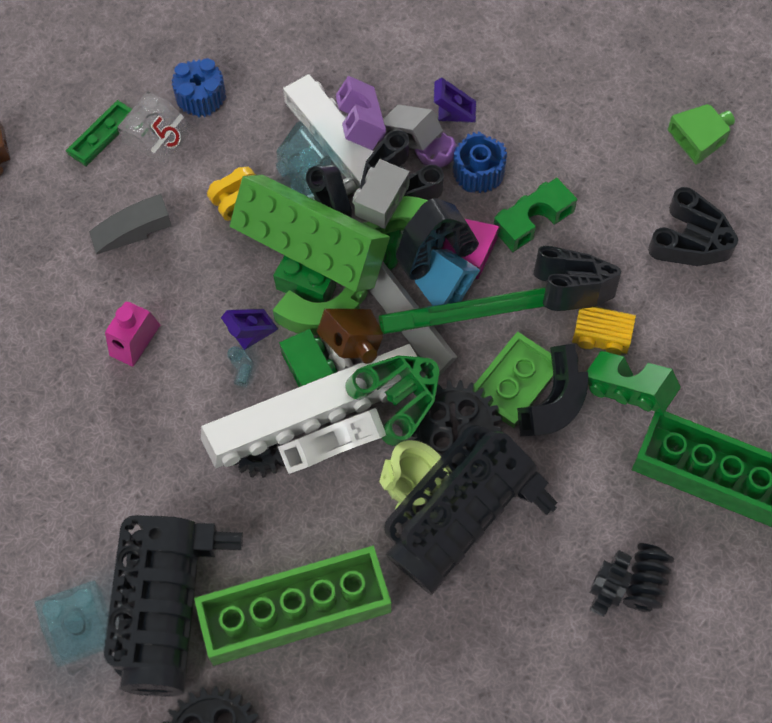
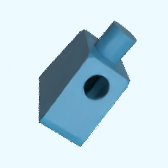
(447, 278)

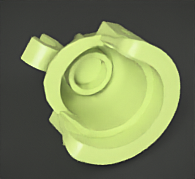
(407, 467)

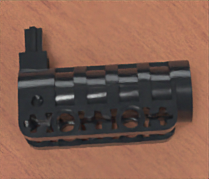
(462, 505)
(161, 597)

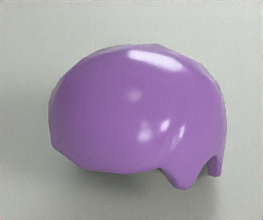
(442, 148)

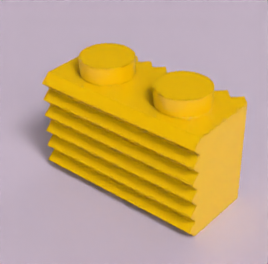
(604, 330)

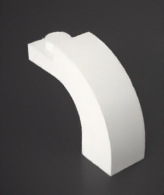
(331, 440)

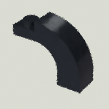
(564, 399)

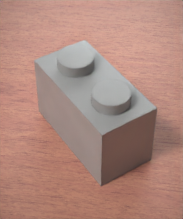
(418, 123)
(381, 193)

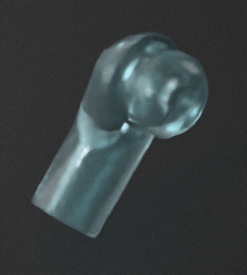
(242, 363)

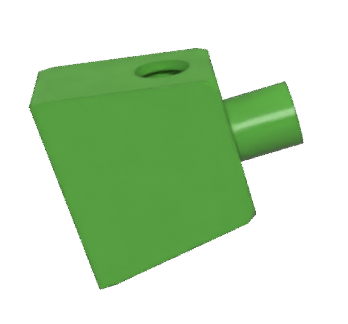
(701, 131)

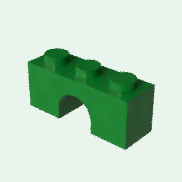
(549, 200)
(649, 390)

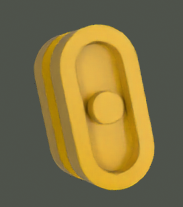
(225, 191)

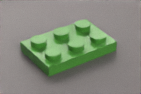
(516, 377)

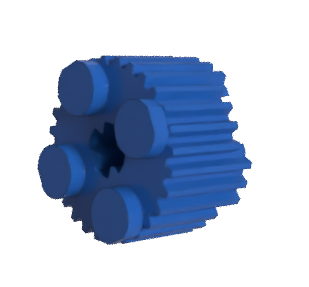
(198, 87)
(479, 163)

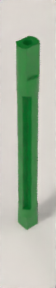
(461, 310)

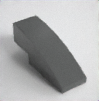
(130, 224)

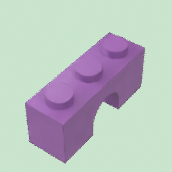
(364, 119)

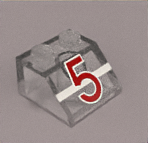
(154, 128)

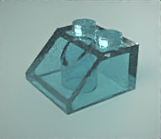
(298, 154)
(74, 622)

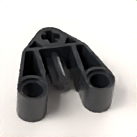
(419, 181)
(329, 190)
(429, 228)
(705, 239)
(575, 279)

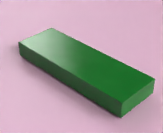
(99, 134)

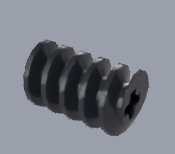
(647, 578)

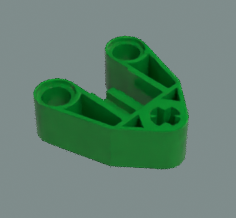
(409, 368)

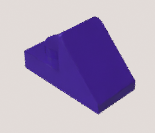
(453, 103)
(248, 325)

